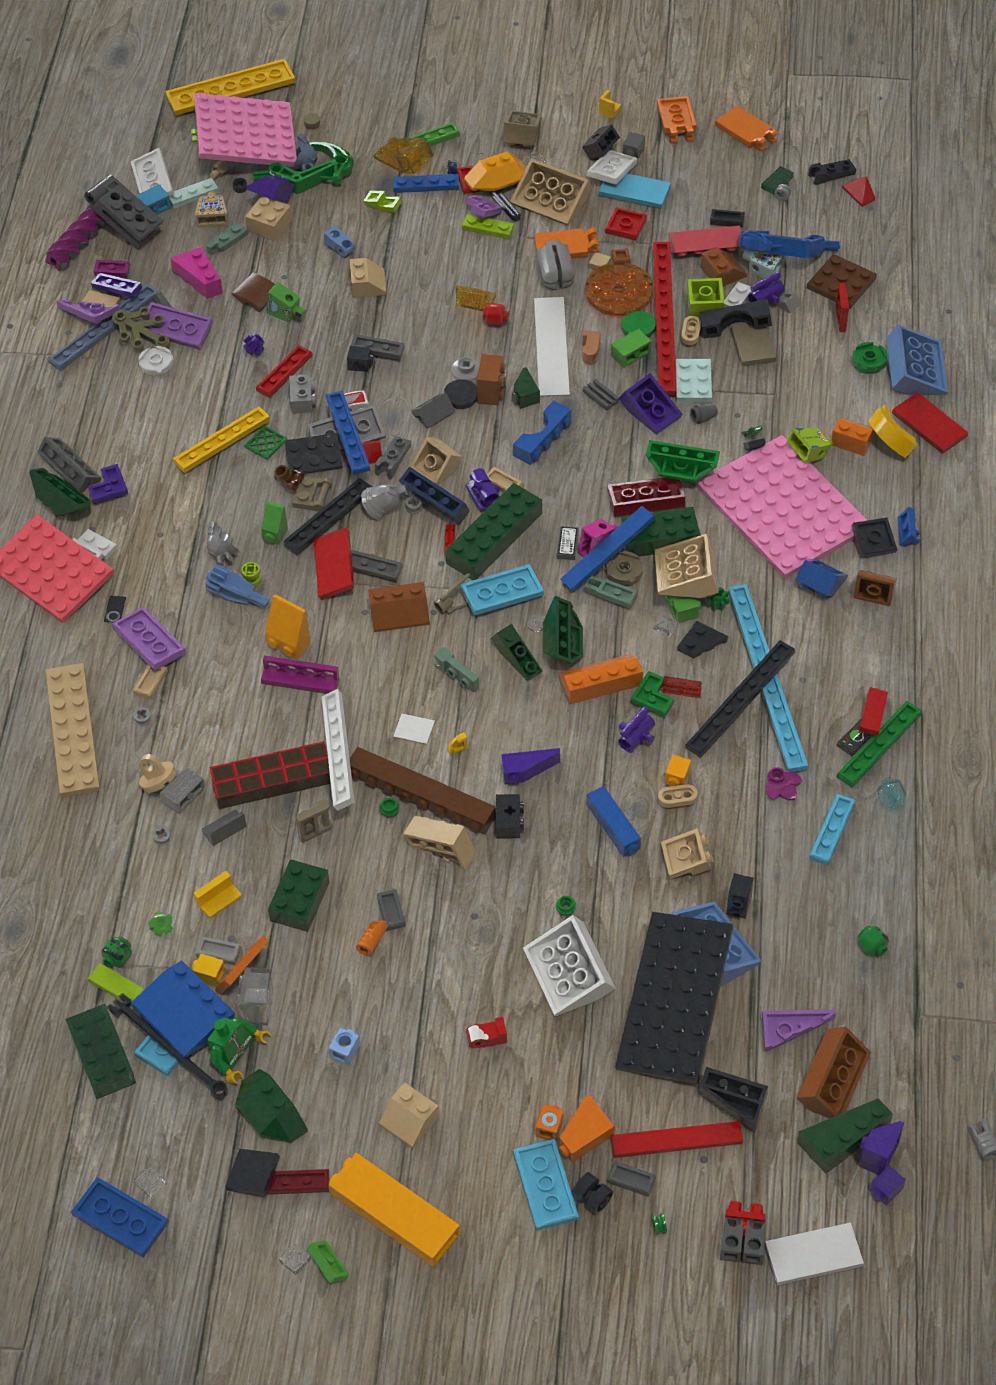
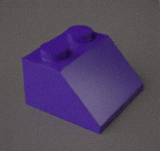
(272, 187)
(880, 1147)

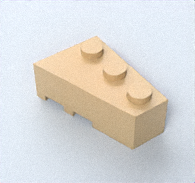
(440, 838)

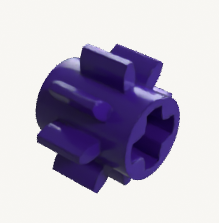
(254, 344)

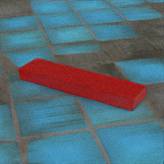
(281, 373)

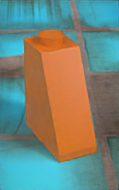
(585, 1130)

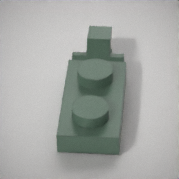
(227, 238)

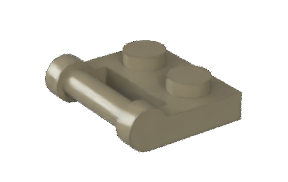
(307, 490)
(308, 822)

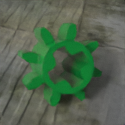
(719, 599)

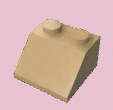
(367, 278)
(436, 460)
(409, 1115)

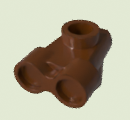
(288, 477)

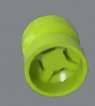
(251, 573)

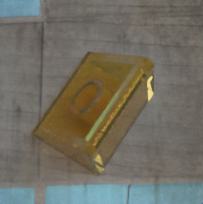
(473, 297)

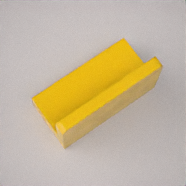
(217, 895)

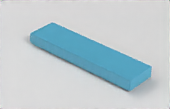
(832, 829)

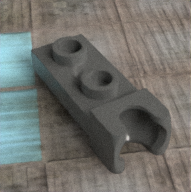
(392, 456)

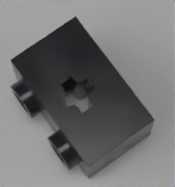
(601, 142)
(508, 816)
(739, 896)

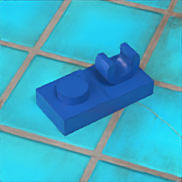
(907, 527)

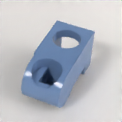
(338, 241)

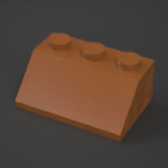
(399, 607)

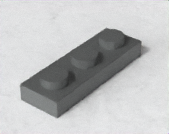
(380, 347)
(376, 565)

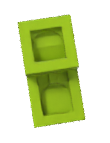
(380, 201)

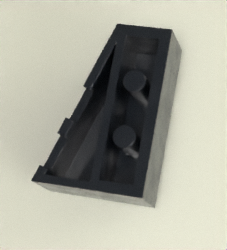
(735, 1096)

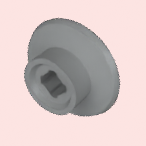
(465, 368)

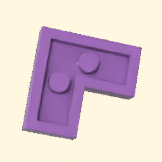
(483, 207)

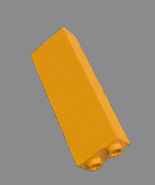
(394, 1209)

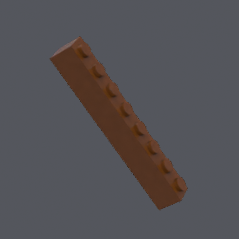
(422, 791)

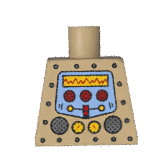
(211, 211)

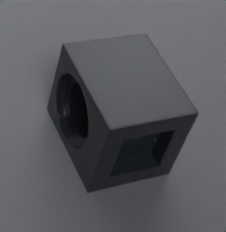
(359, 358)

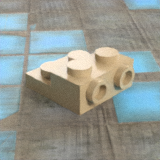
(687, 854)

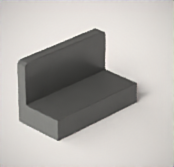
(434, 409)
(224, 827)

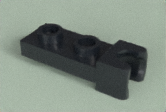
(831, 171)

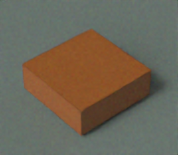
(620, 256)

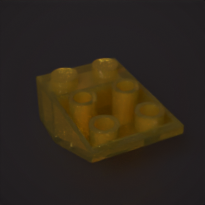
(404, 154)

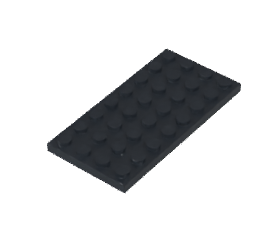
(674, 997)

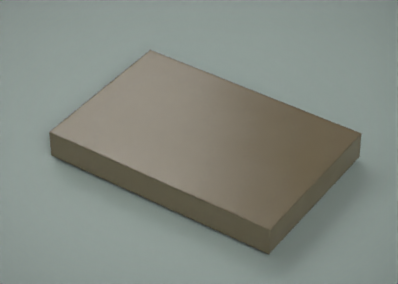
(753, 344)

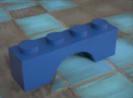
(530, 446)

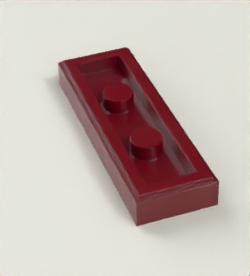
(299, 1182)

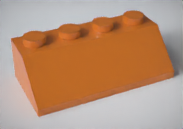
(601, 678)

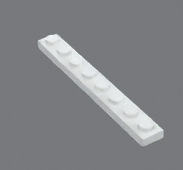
(337, 750)

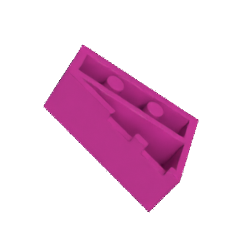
(198, 271)

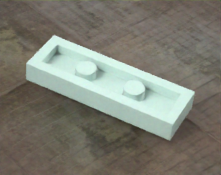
(192, 193)

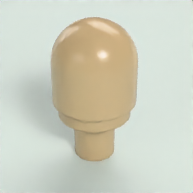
(219, 169)

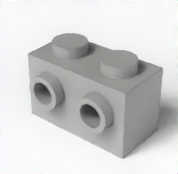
(301, 394)

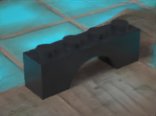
(753, 313)

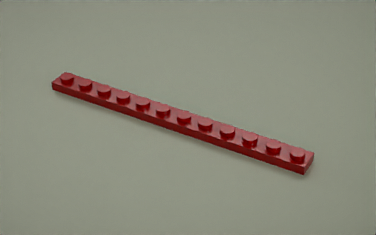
(664, 317)

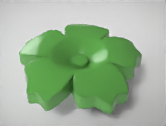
(161, 923)

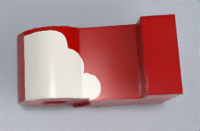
(487, 1034)

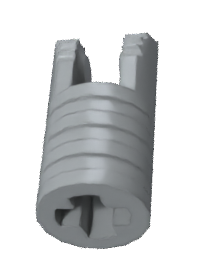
(985, 1141)

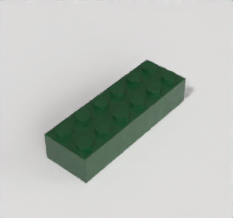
(494, 531)

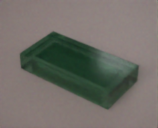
(778, 177)

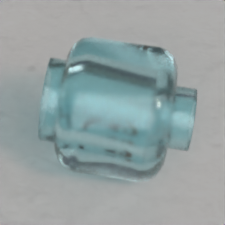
(891, 792)

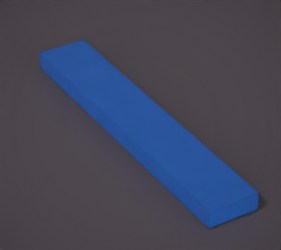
(348, 432)
(607, 548)

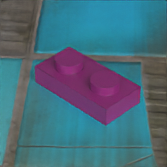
(113, 268)

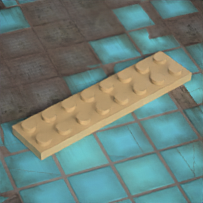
(72, 730)

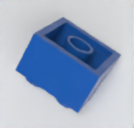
(820, 577)

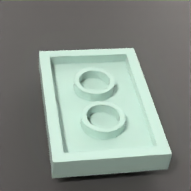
(693, 380)

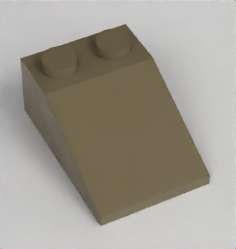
(521, 128)

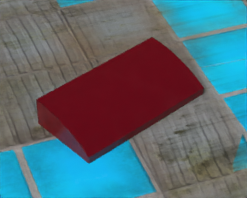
(652, 494)

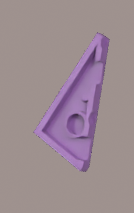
(88, 310)
(788, 1024)

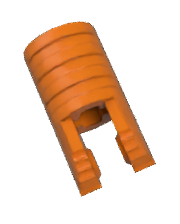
(371, 937)

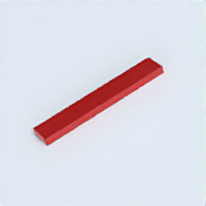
(677, 1139)

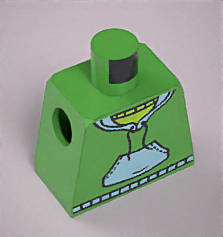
(284, 303)

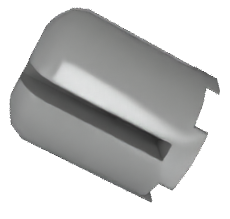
(555, 264)

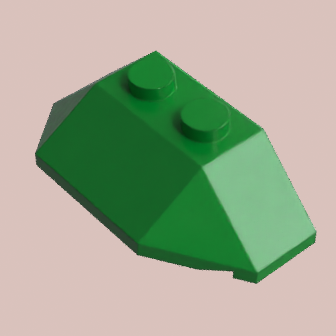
(681, 461)

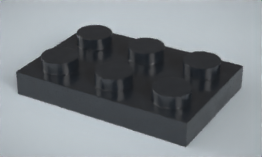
(313, 453)

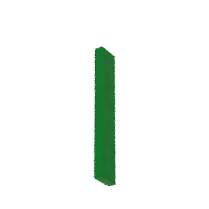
(880, 744)

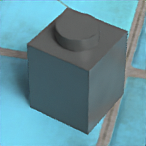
(634, 145)

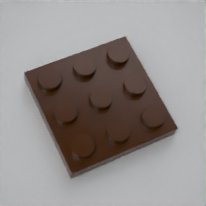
(837, 271)

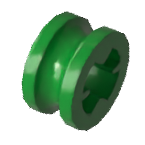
(659, 1224)

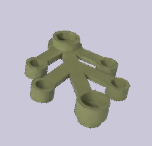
(139, 327)

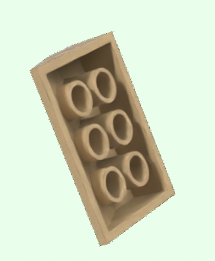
(551, 191)
(687, 568)

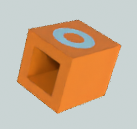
(549, 1122)

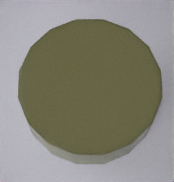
(312, 120)

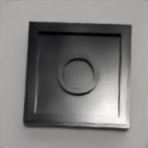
(874, 537)
(252, 1172)

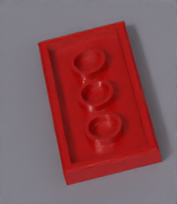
(930, 422)
(333, 563)

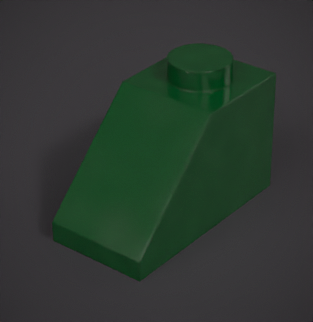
(525, 390)

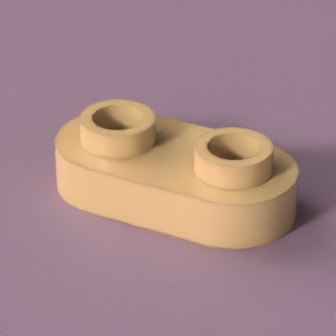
(691, 330)
(677, 796)

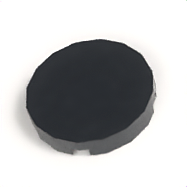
(461, 393)

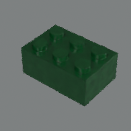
(298, 895)

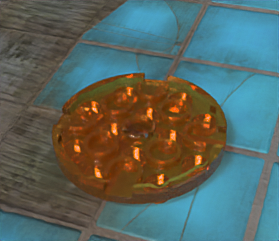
(633, 280)

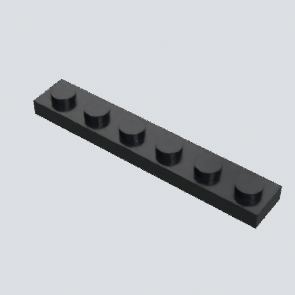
(326, 517)

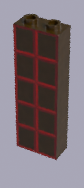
(271, 775)

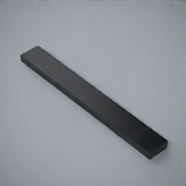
(740, 698)

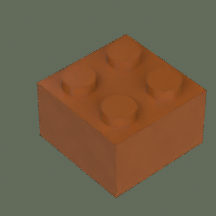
(491, 379)

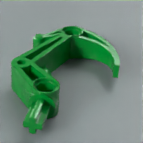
(334, 170)

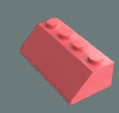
(704, 239)

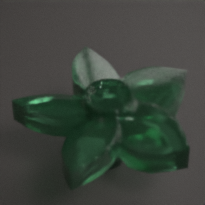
(752, 431)

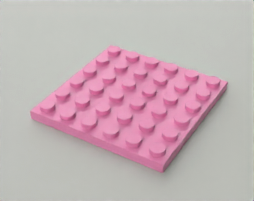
(244, 130)

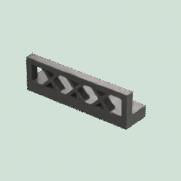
(67, 463)

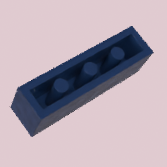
(434, 495)

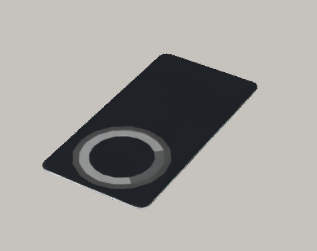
(114, 609)

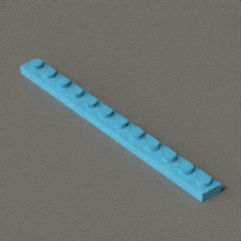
(772, 692)

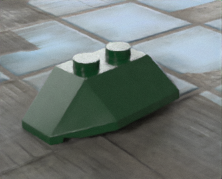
(57, 493)
(562, 632)
(269, 1108)

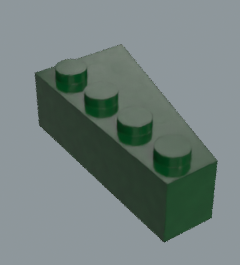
(841, 1135)

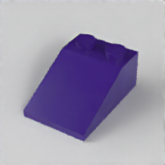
(650, 404)

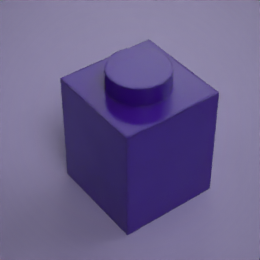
(887, 1185)

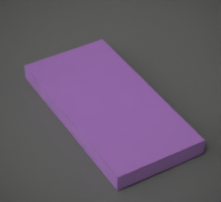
(180, 326)
(149, 638)

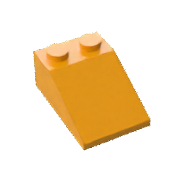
(287, 628)

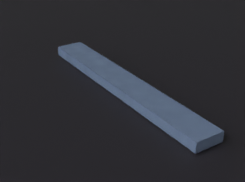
(99, 330)

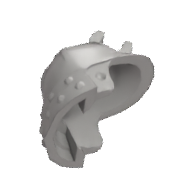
(382, 499)
(220, 543)

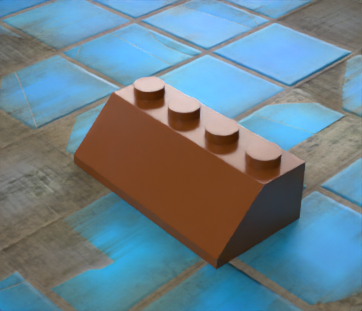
(834, 1073)

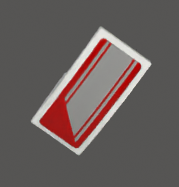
(356, 400)

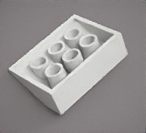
(569, 966)

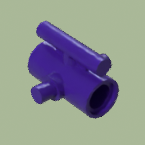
(768, 288)
(482, 489)
(636, 730)

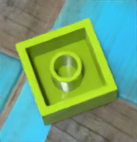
(704, 295)

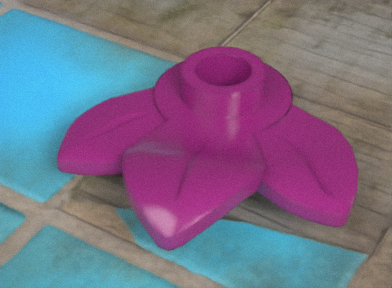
(784, 785)

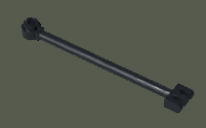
(123, 1007)

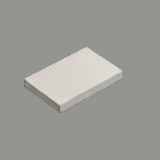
(612, 167)

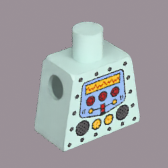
(763, 263)

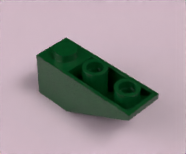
(516, 652)

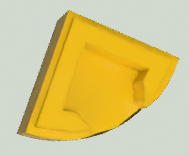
(458, 744)

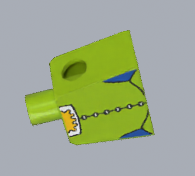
(809, 443)

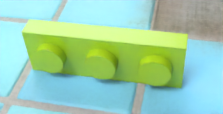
(488, 226)

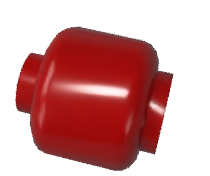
(495, 314)

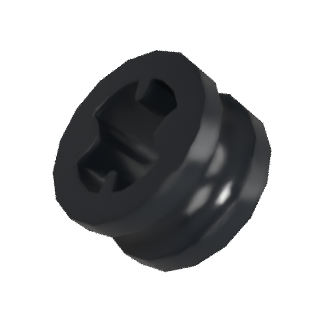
(240, 185)

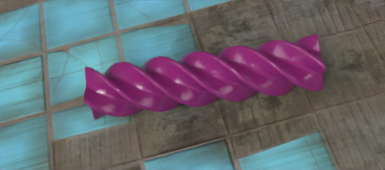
(70, 240)

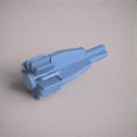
(233, 587)

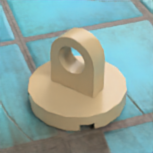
(157, 775)

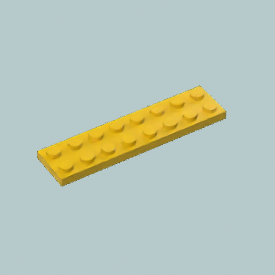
(236, 84)

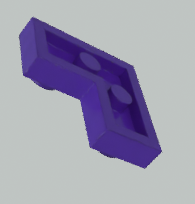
(111, 487)

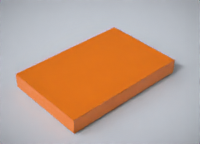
(242, 963)

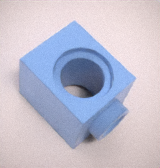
(341, 1053)

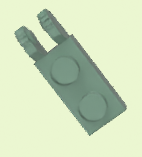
(611, 591)

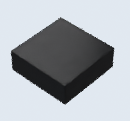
(754, 443)

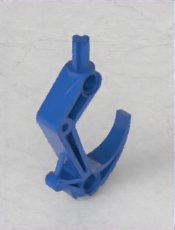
(798, 247)

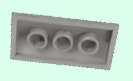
(366, 422)

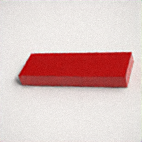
(873, 711)

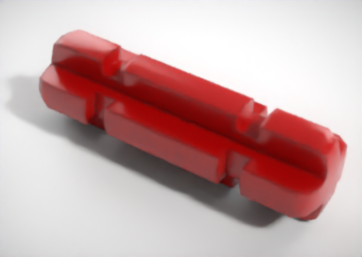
(449, 535)

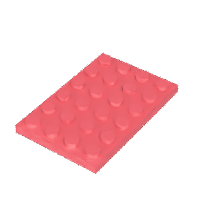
(51, 568)

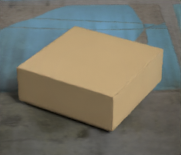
(599, 260)

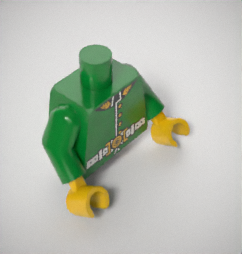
(229, 1043)

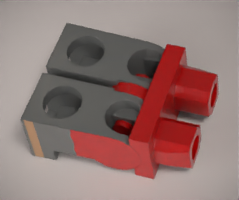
(744, 1225)

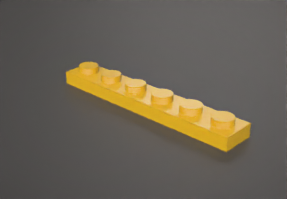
(221, 439)

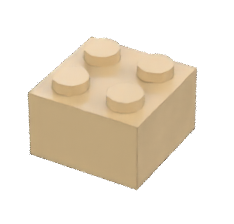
(268, 218)

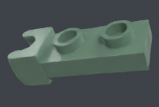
(455, 669)

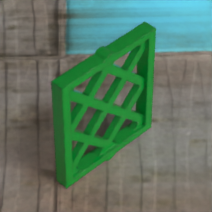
(258, 435)

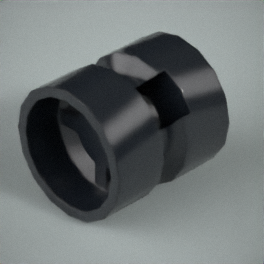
(595, 1194)

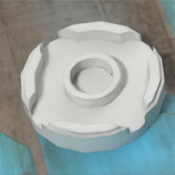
(156, 360)

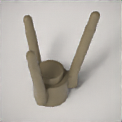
(445, 602)

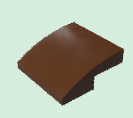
(254, 291)

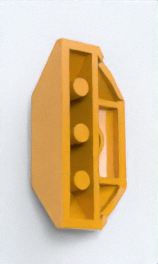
(495, 172)

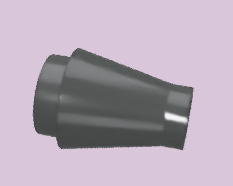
(702, 413)

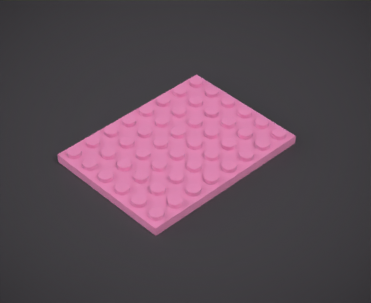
(782, 506)

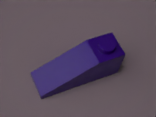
(525, 765)

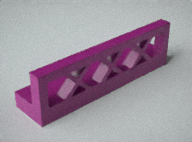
(299, 677)

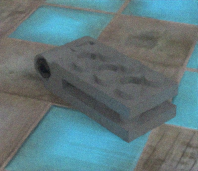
(123, 211)

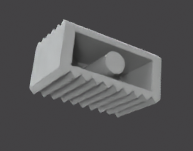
(182, 790)

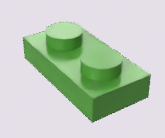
(328, 1261)

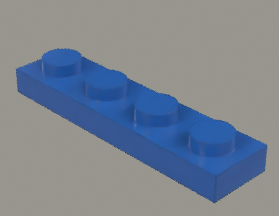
(426, 183)

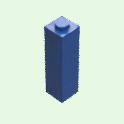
(613, 821)

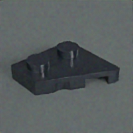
(700, 639)

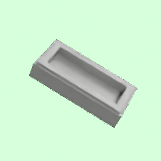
(219, 949)

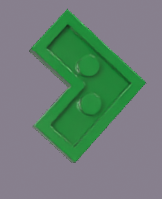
(648, 695)

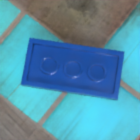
(120, 1217)

